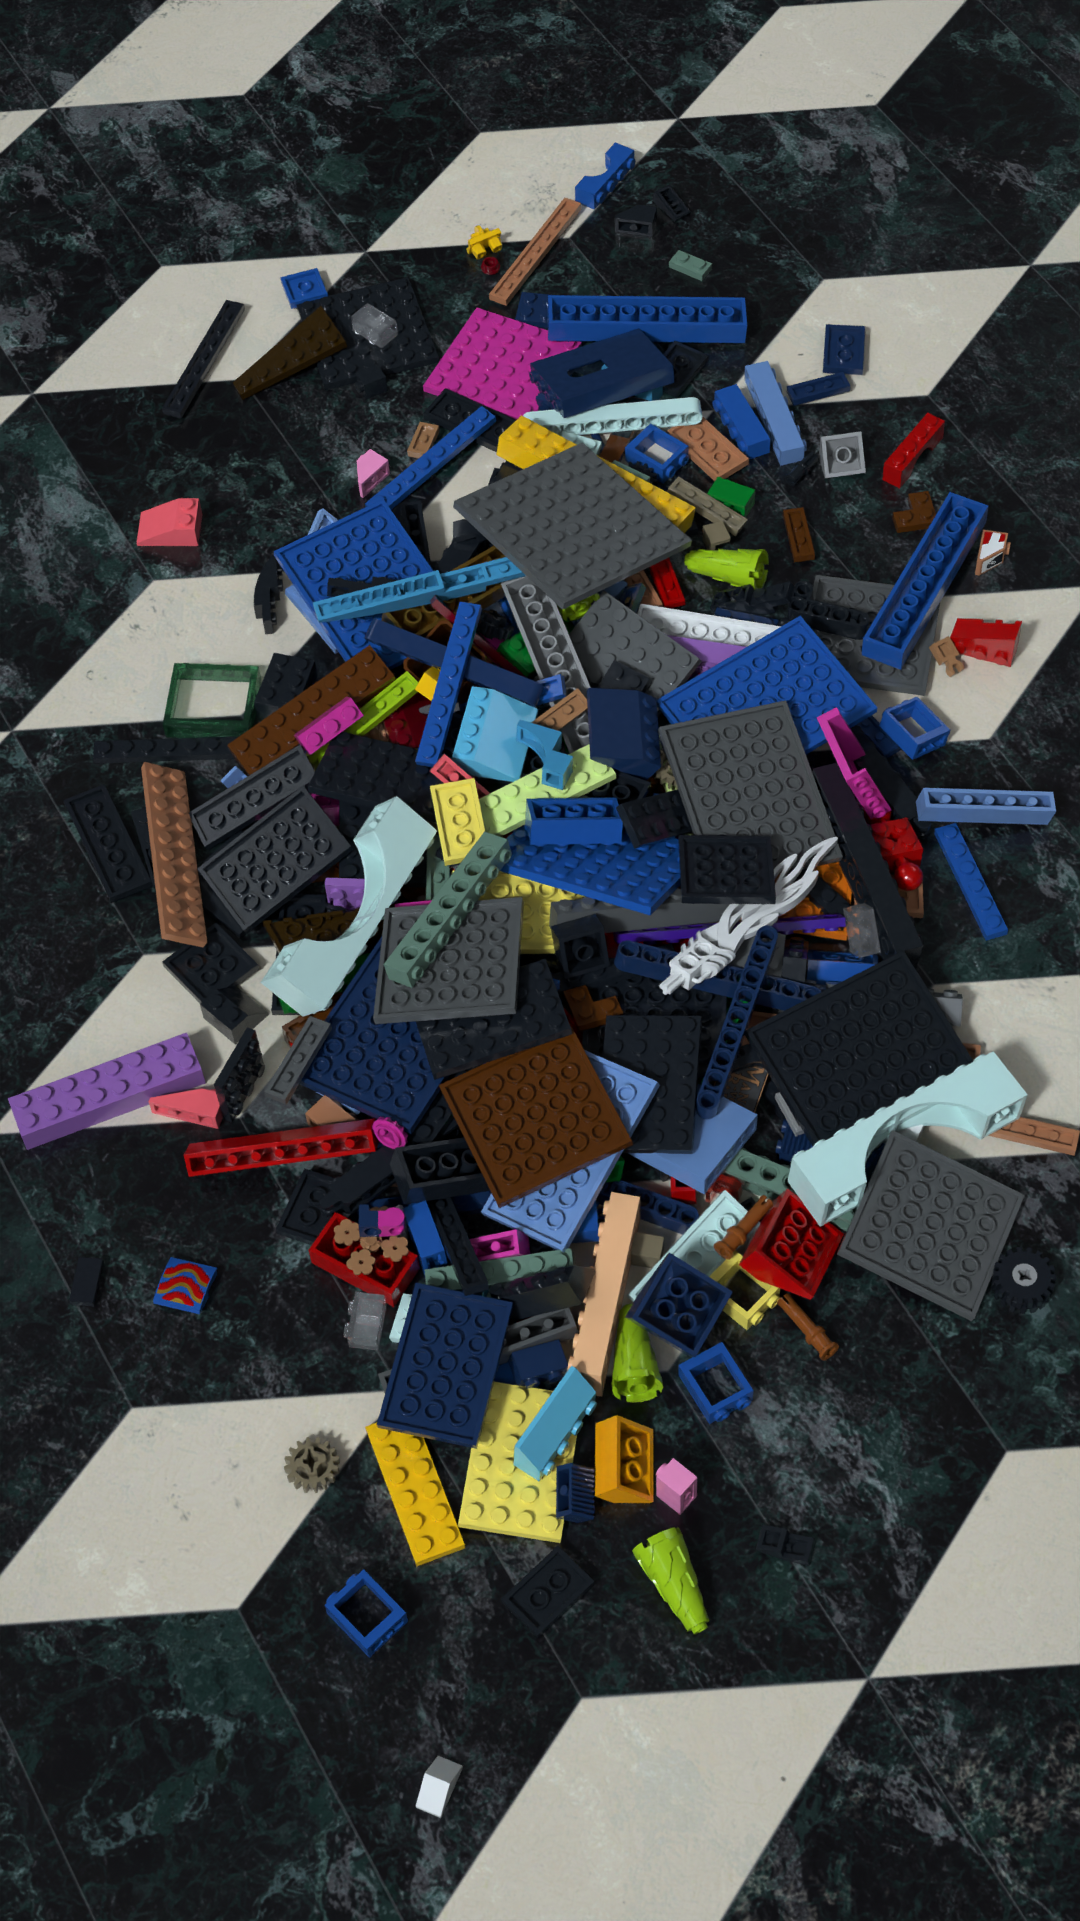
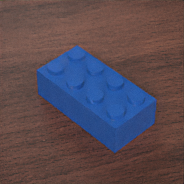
(573, 821)

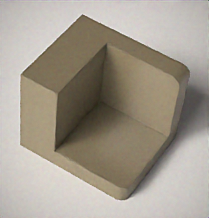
(715, 534)
(646, 1250)

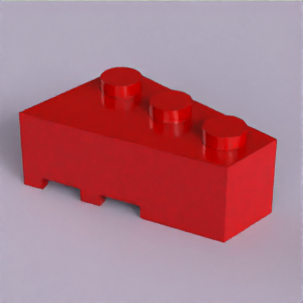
(987, 641)

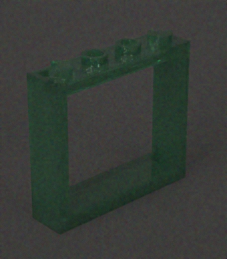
(208, 727)

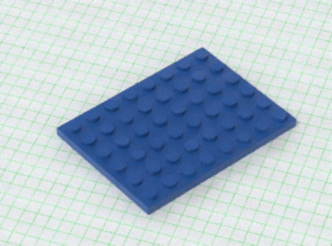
(356, 550)
(779, 667)
(609, 873)

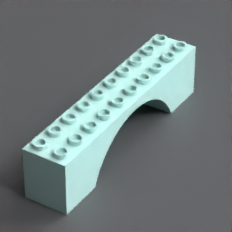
(390, 848)
(970, 1099)

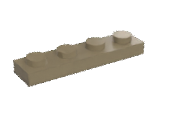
(707, 505)

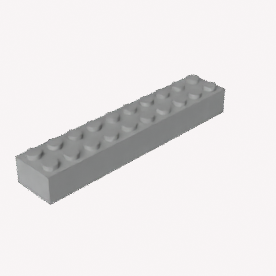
(549, 648)

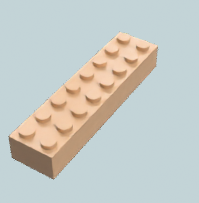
(607, 1289)

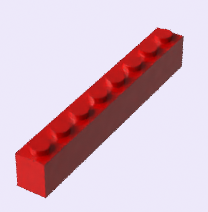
(281, 1147)

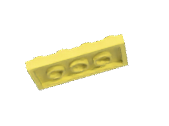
(457, 818)

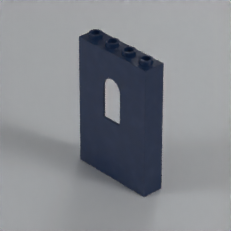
(631, 369)

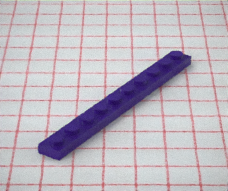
(785, 926)

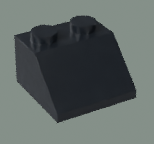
(232, 1012)

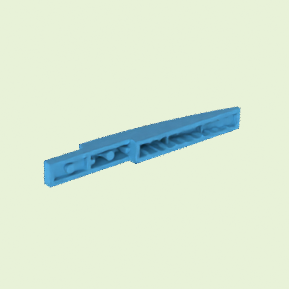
(416, 591)

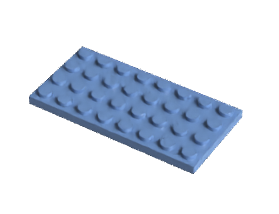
(559, 1209)

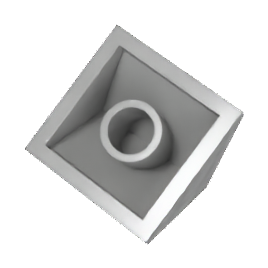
(842, 454)

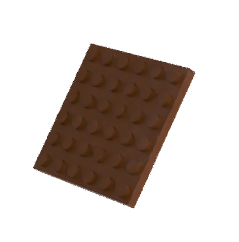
(535, 1117)

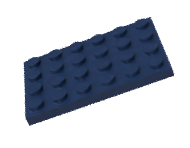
(445, 1365)

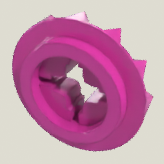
(394, 1137)

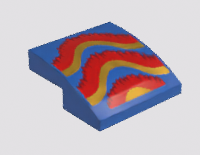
(185, 1285)

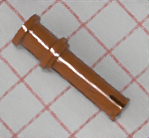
(737, 1234)
(814, 1334)

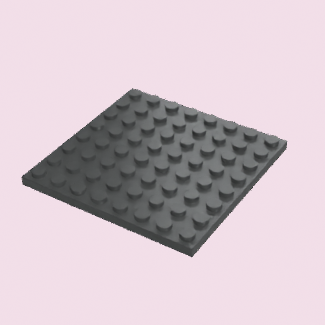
(572, 525)

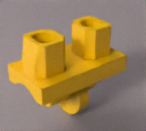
(483, 238)

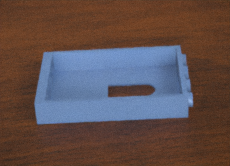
(713, 1147)

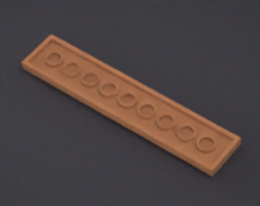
(173, 855)

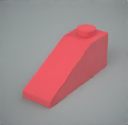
(449, 771)
(193, 1106)

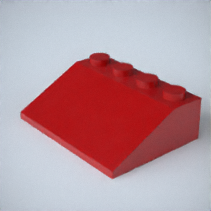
(791, 1247)

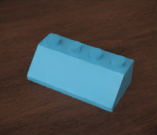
(554, 1425)

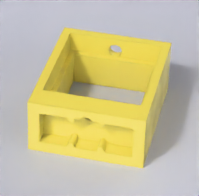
(736, 1312)

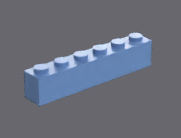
(775, 413)
(985, 806)

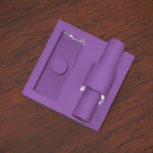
(345, 892)

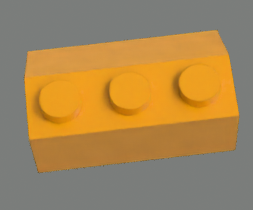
(623, 1461)

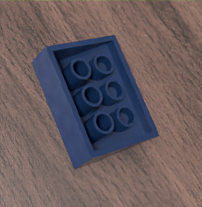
(624, 731)

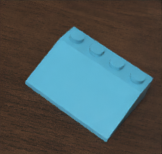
(489, 734)

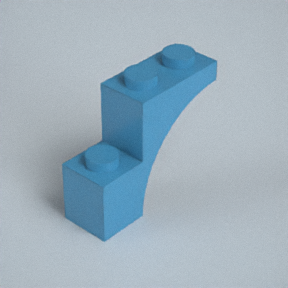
(547, 744)

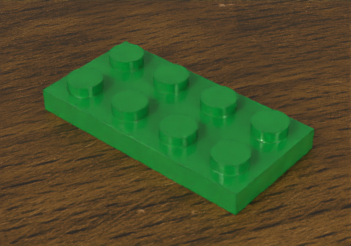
(517, 653)

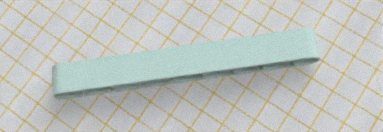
(622, 417)

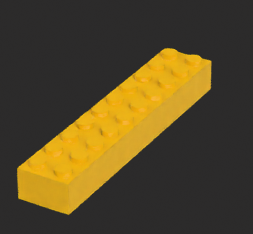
(530, 443)

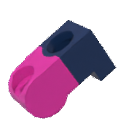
(380, 1223)

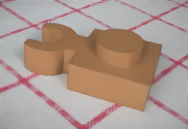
(946, 653)

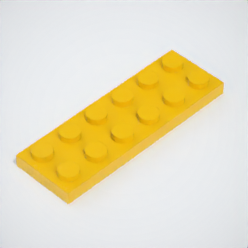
(416, 1494)

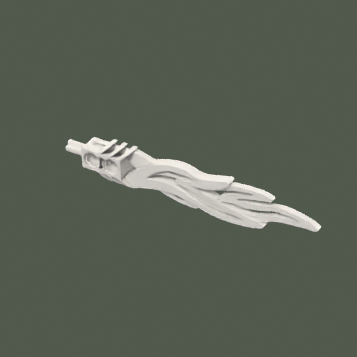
(705, 959)

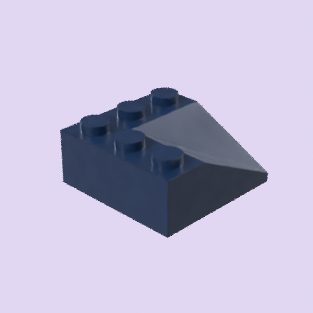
(679, 1305)

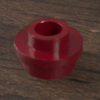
(490, 266)

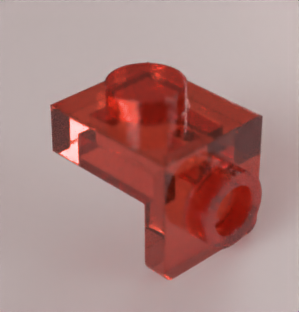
(728, 1183)

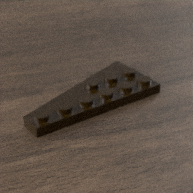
(302, 347)
(315, 927)

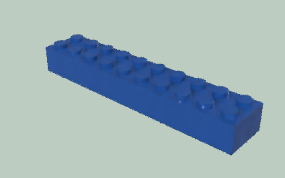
(657, 317)
(924, 581)

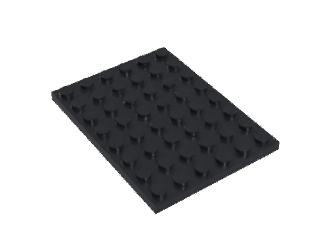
(857, 1047)

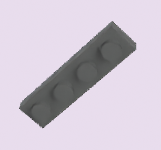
(298, 1060)

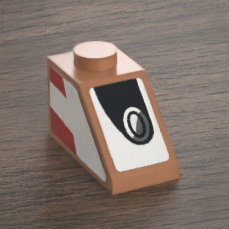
(991, 550)

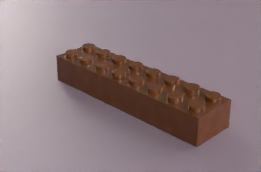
(357, 678)

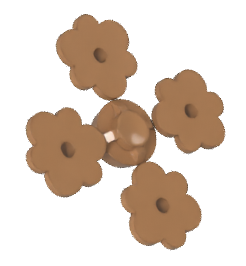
(369, 1245)

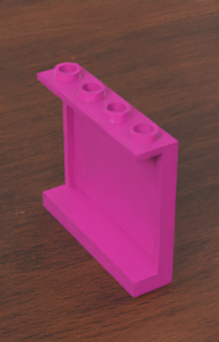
(846, 750)

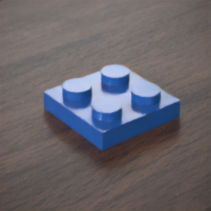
(303, 287)

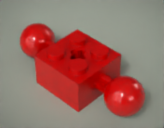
(899, 848)

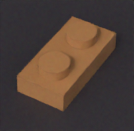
(423, 439)

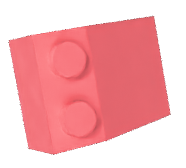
(171, 524)

